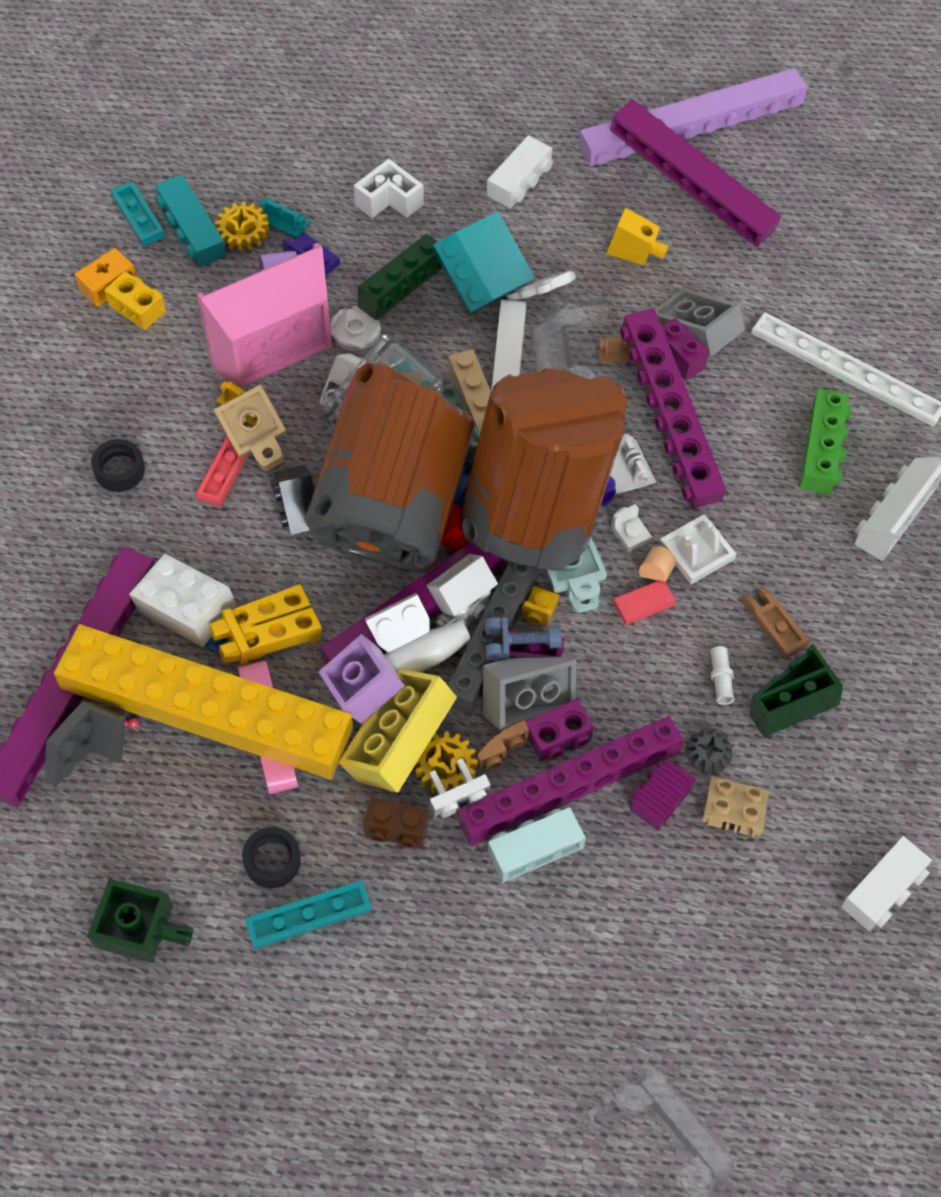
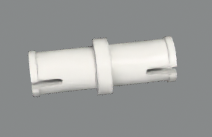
(722, 675)

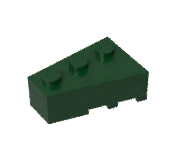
(796, 694)

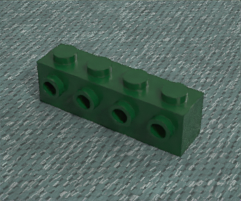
(398, 278)

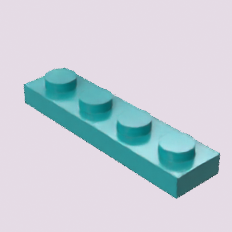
(308, 915)

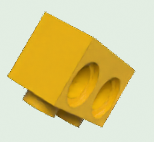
(135, 300)

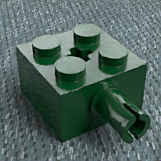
(140, 937)

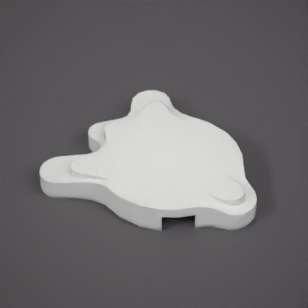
(542, 286)

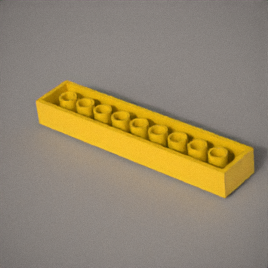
(205, 701)

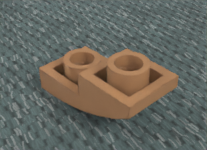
(495, 750)

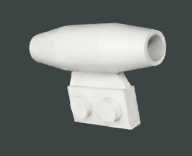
(406, 636)

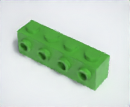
(825, 440)

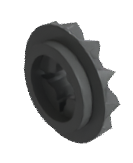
(697, 755)

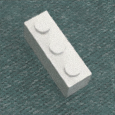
(519, 172)
(887, 885)

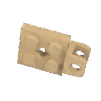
(261, 437)

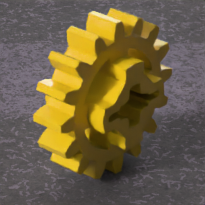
(242, 226)
(451, 750)

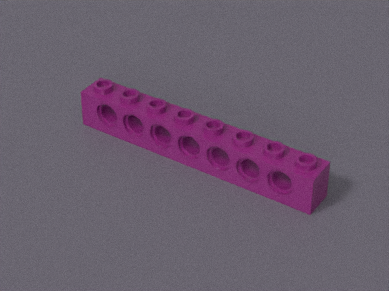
(647, 326)
(569, 780)

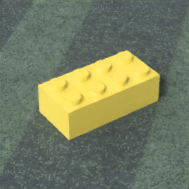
(398, 732)

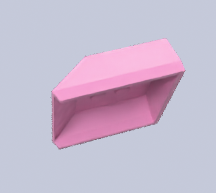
(268, 319)

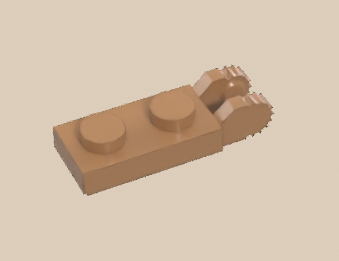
(776, 623)

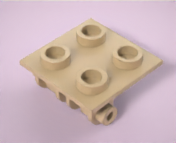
(736, 805)

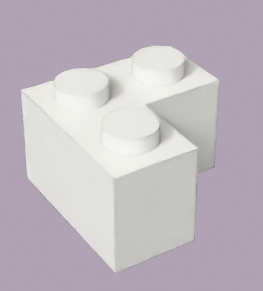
(386, 187)

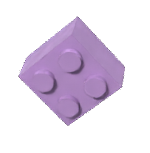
(361, 678)

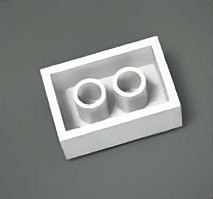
(182, 599)

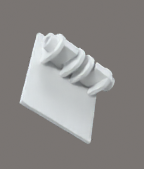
(630, 467)

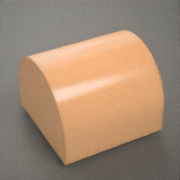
(657, 564)

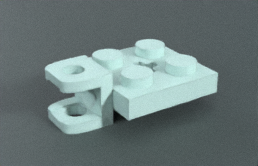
(580, 579)

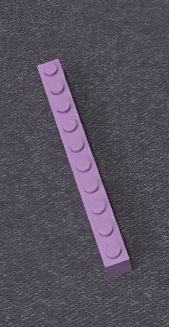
(704, 113)

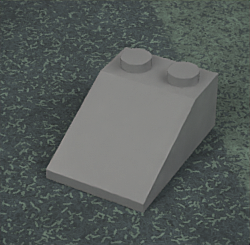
(705, 316)
(526, 688)

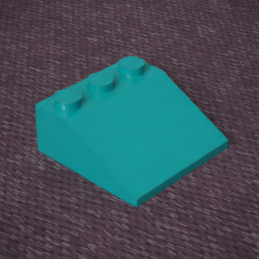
(483, 262)

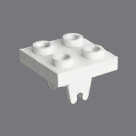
(698, 549)
(448, 802)

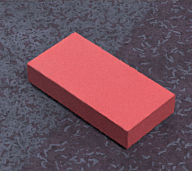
(644, 602)

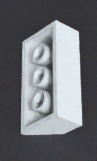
(900, 506)

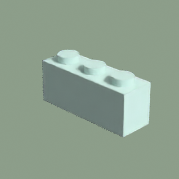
(535, 844)

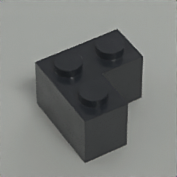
(295, 491)

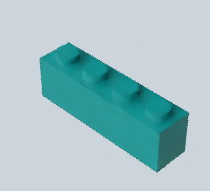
(190, 221)

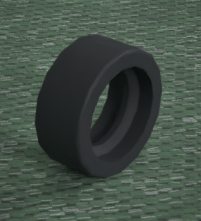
(120, 482)
(261, 837)

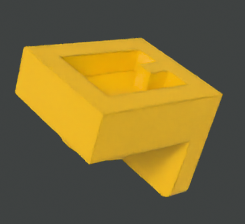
(540, 606)

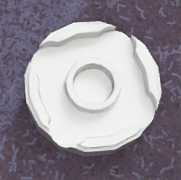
(354, 335)

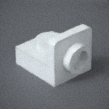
(630, 528)

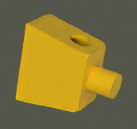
(636, 239)

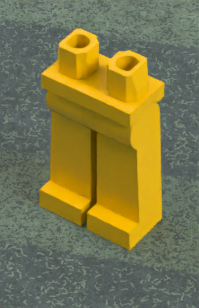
(266, 626)

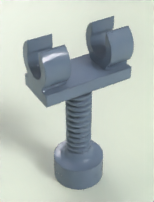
(496, 626)

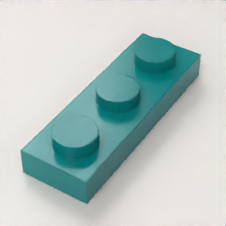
(137, 213)

